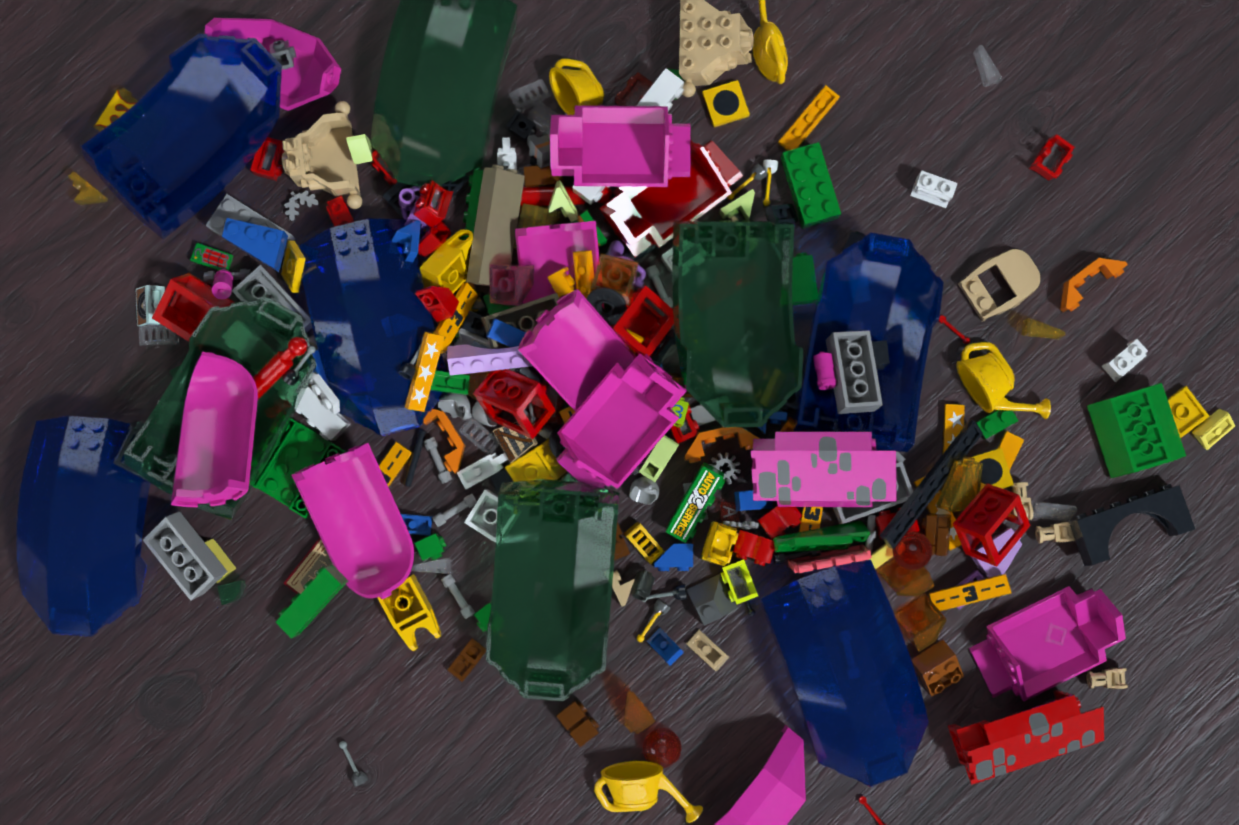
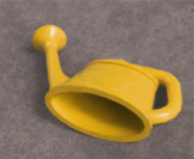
(769, 48)
(575, 86)
(990, 379)
(636, 788)

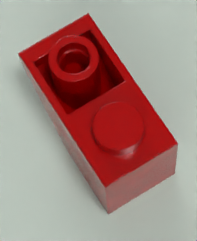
(438, 301)

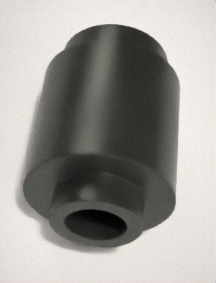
(642, 585)

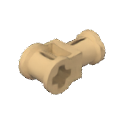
(1020, 488)
(1058, 533)
(1110, 678)

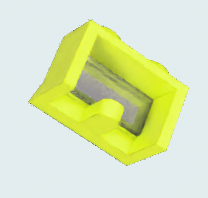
(739, 581)

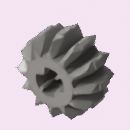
(721, 462)

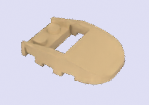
(1017, 271)

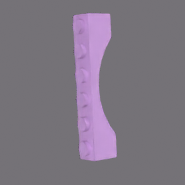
(471, 359)

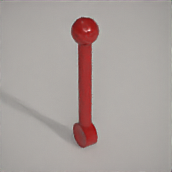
(966, 340)
(863, 800)

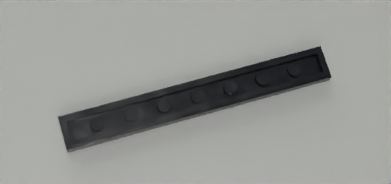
(930, 485)

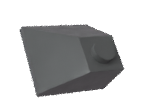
(711, 599)

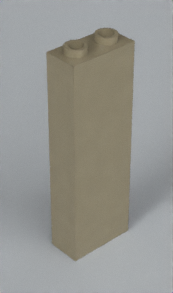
(495, 222)

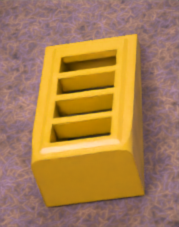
(634, 529)

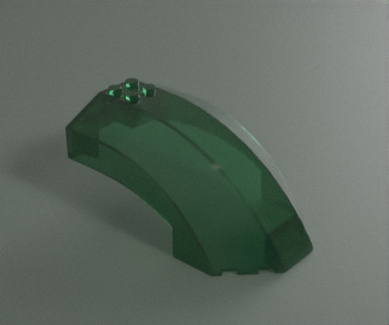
(440, 87)
(736, 317)
(252, 337)
(552, 585)

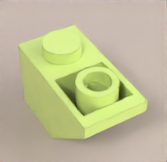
(659, 458)

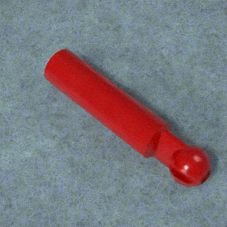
(542, 195)
(279, 365)

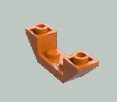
(1071, 296)
(696, 450)
(454, 458)

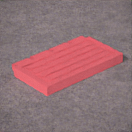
(830, 558)

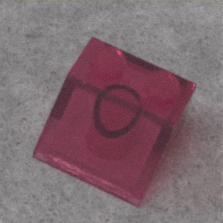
(510, 283)

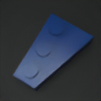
(258, 241)

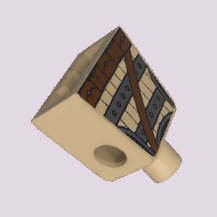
(514, 443)

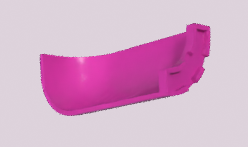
(553, 250)
(574, 348)
(215, 434)
(358, 521)

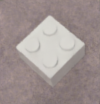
(484, 515)

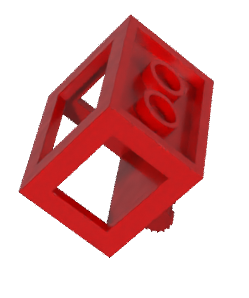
(188, 305)
(644, 321)
(512, 394)
(984, 517)

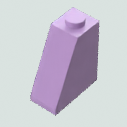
(999, 540)

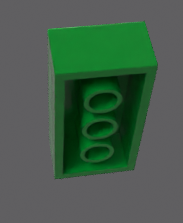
(810, 185)

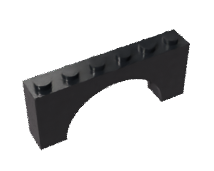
(1094, 530)

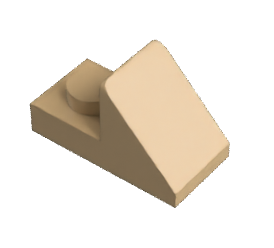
(621, 591)

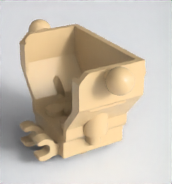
(710, 43)
(322, 157)

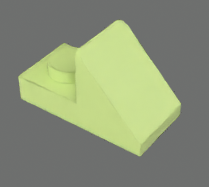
(360, 148)
(561, 199)
(743, 204)

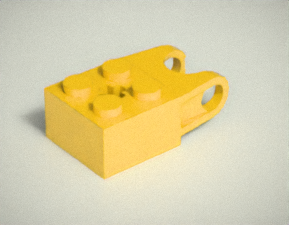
(449, 263)
(718, 544)
(411, 616)

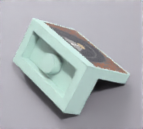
(146, 303)

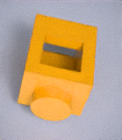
(562, 282)

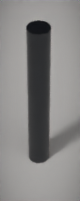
(414, 458)

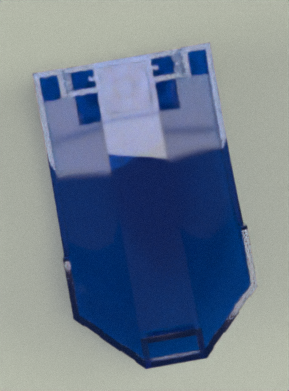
(190, 130)
(898, 298)
(368, 320)
(80, 525)
(849, 671)

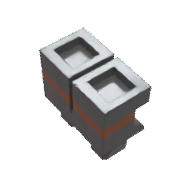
(540, 148)

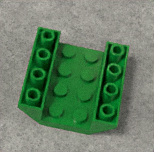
(1136, 431)
(295, 451)

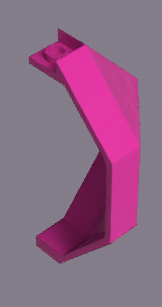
(314, 68)
(776, 790)

